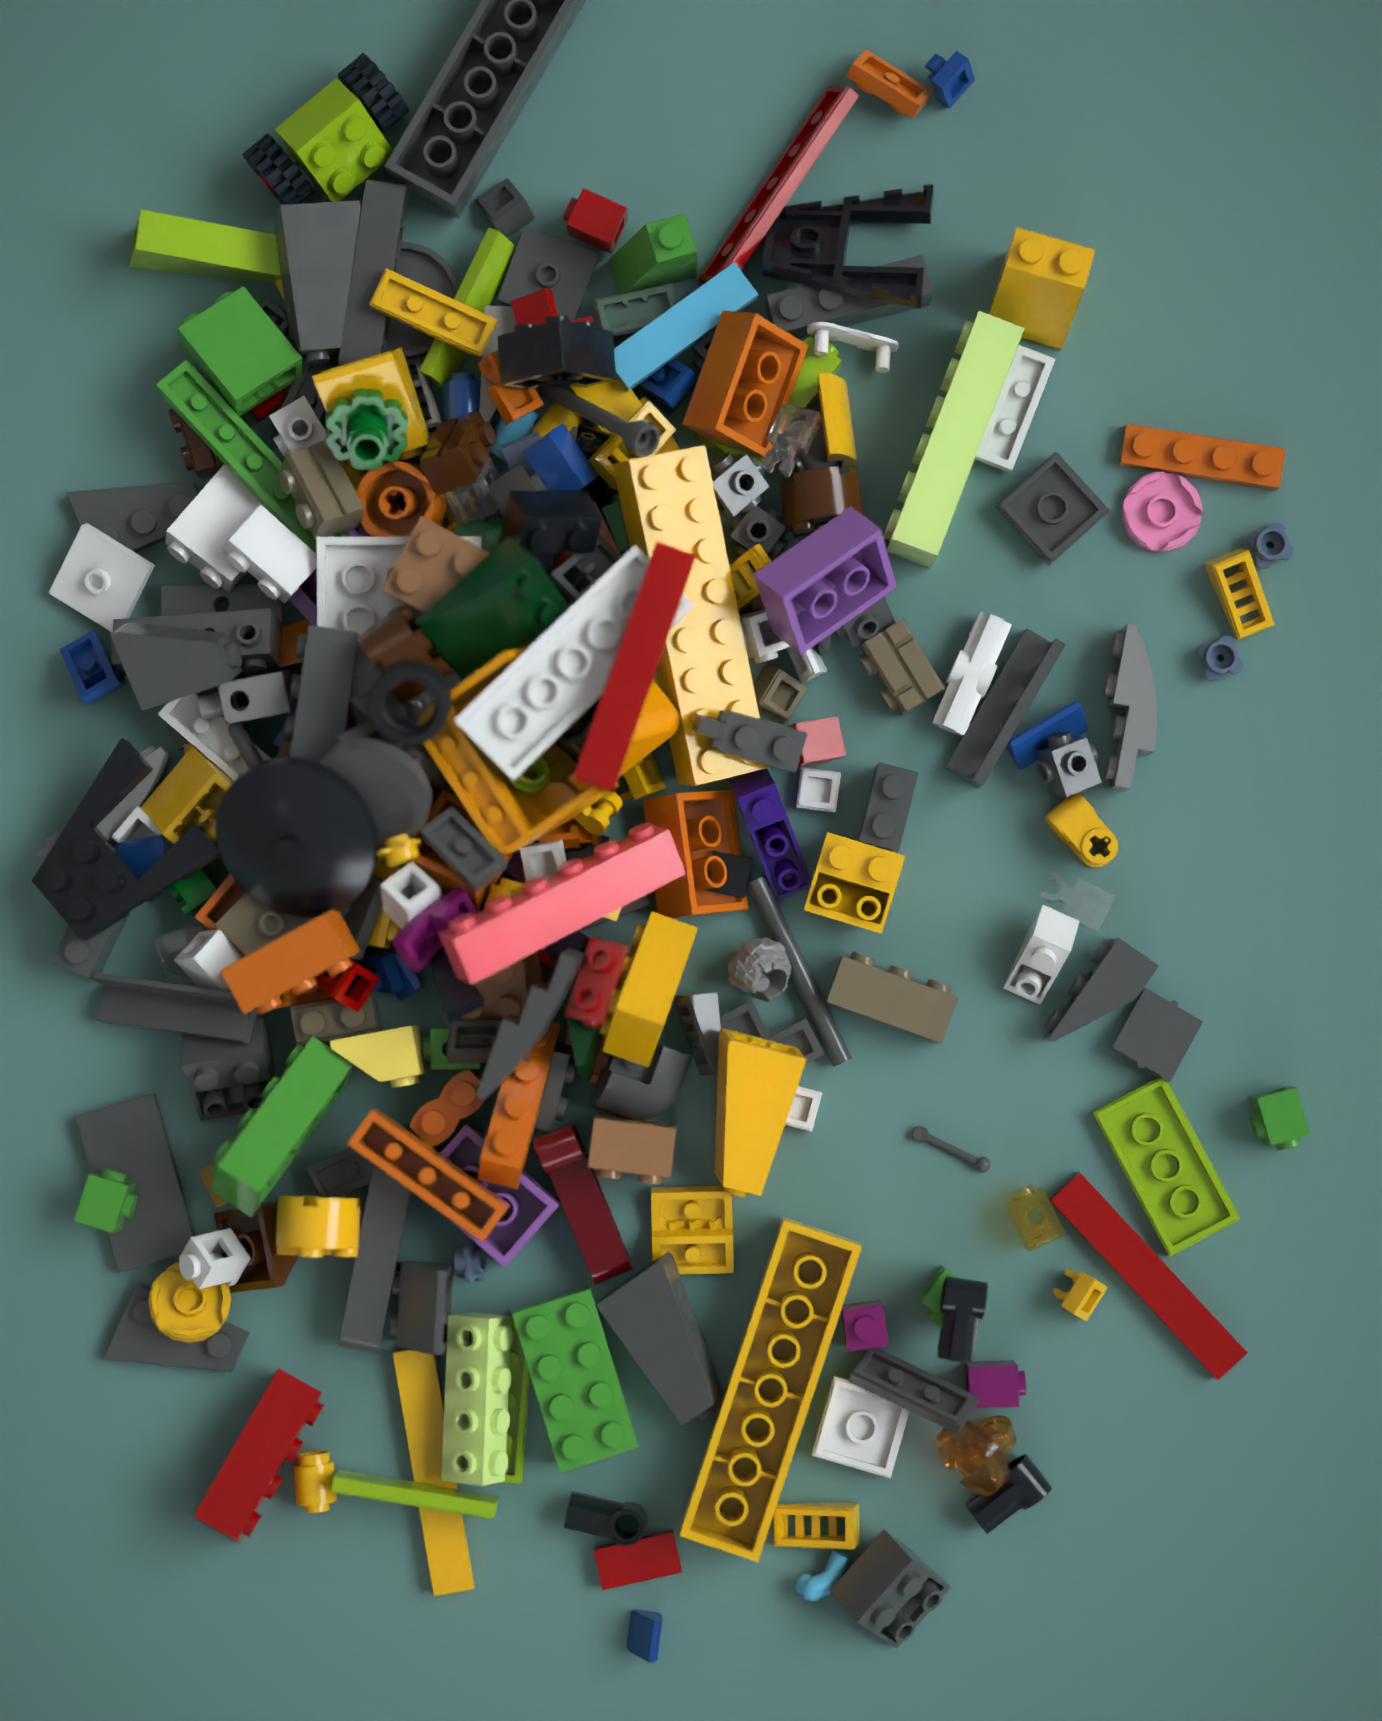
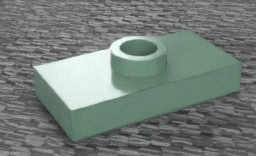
(633, 310)

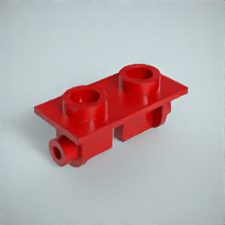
(596, 982)

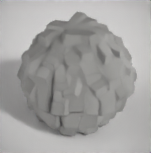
(759, 968)

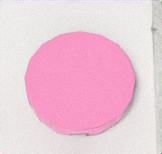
(1161, 512)

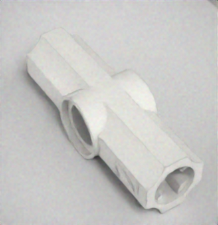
(971, 673)

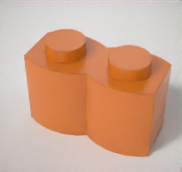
(443, 1116)

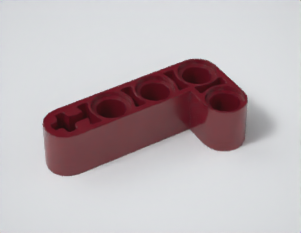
(583, 1202)

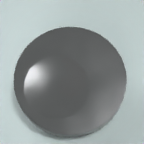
(432, 271)
(387, 781)

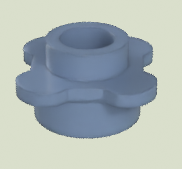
(1276, 534)
(1230, 663)
(470, 1262)

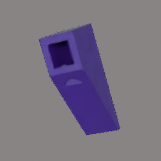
(771, 832)

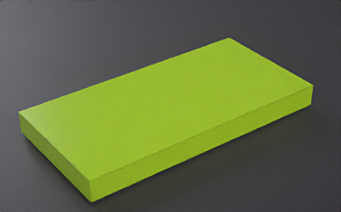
(1166, 1165)

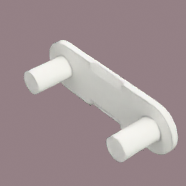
(828, 332)

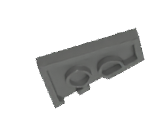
(133, 514)

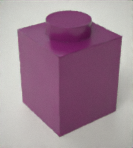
(864, 1325)
(995, 1383)

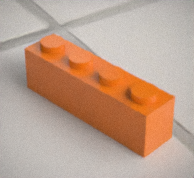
(517, 1115)
(428, 1174)

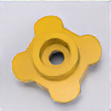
(399, 850)

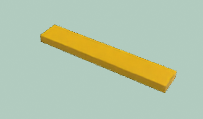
(424, 1421)

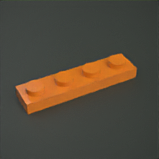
(1202, 457)

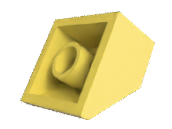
(386, 1054)

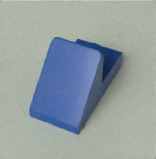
(669, 385)
(91, 668)

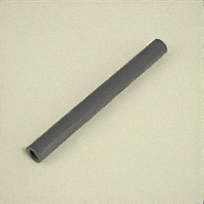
(799, 971)

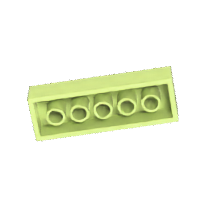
(957, 432)

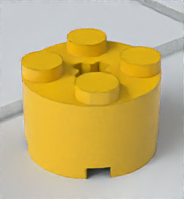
(318, 1226)

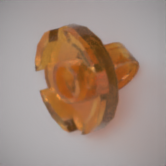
(978, 1454)

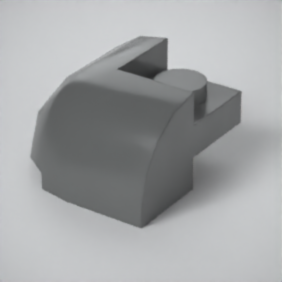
(641, 1091)

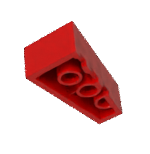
(258, 1456)

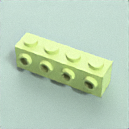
(476, 1398)

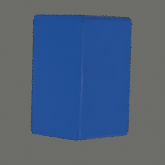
(560, 461)

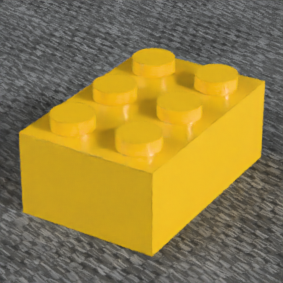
(647, 988)

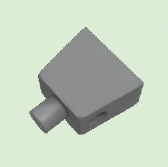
(267, 695)

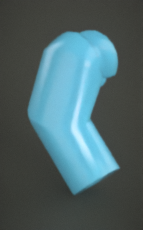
(818, 1586)

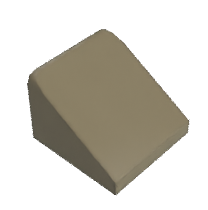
(778, 692)

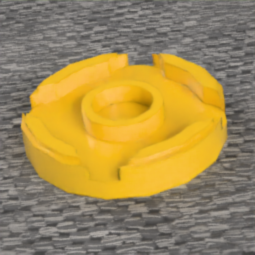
(184, 1310)

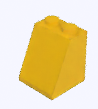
(1041, 286)
(389, 375)

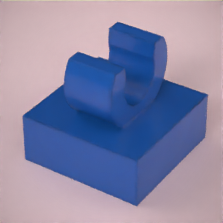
(950, 77)
(385, 966)

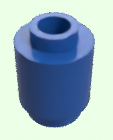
(460, 395)

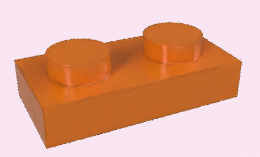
(889, 83)

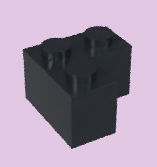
(556, 353)
(551, 523)

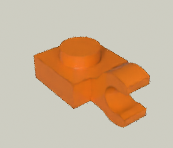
(510, 401)

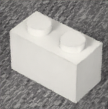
(271, 555)

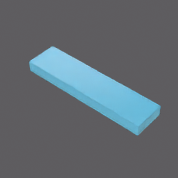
(681, 326)

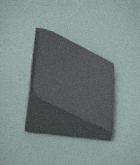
(505, 208)

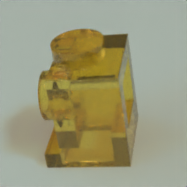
(1035, 1234)

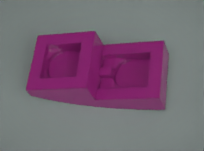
(420, 938)

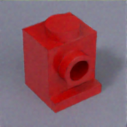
(338, 984)

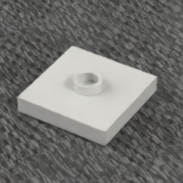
(101, 577)
(859, 1429)

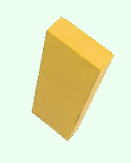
(433, 313)

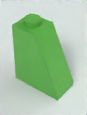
(656, 256)

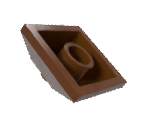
(259, 1240)

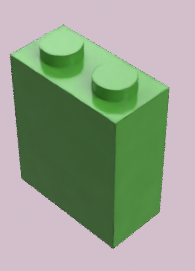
(239, 350)

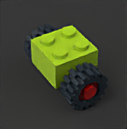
(331, 137)

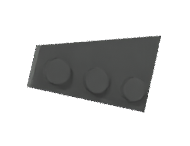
(141, 1341)

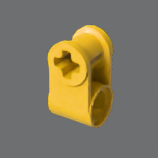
(1076, 824)

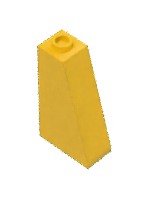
(753, 1103)

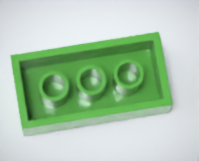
(281, 1126)
(574, 1378)

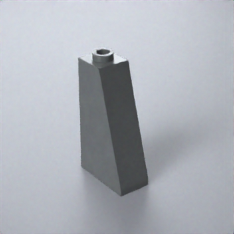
(316, 269)
(664, 1338)

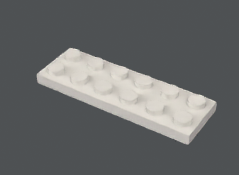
(558, 672)

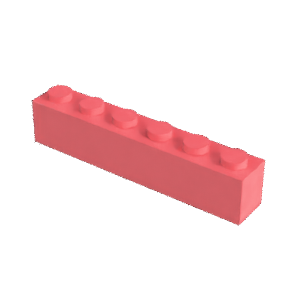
(561, 903)

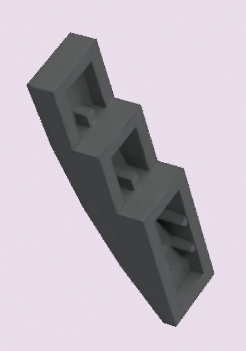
(521, 1034)

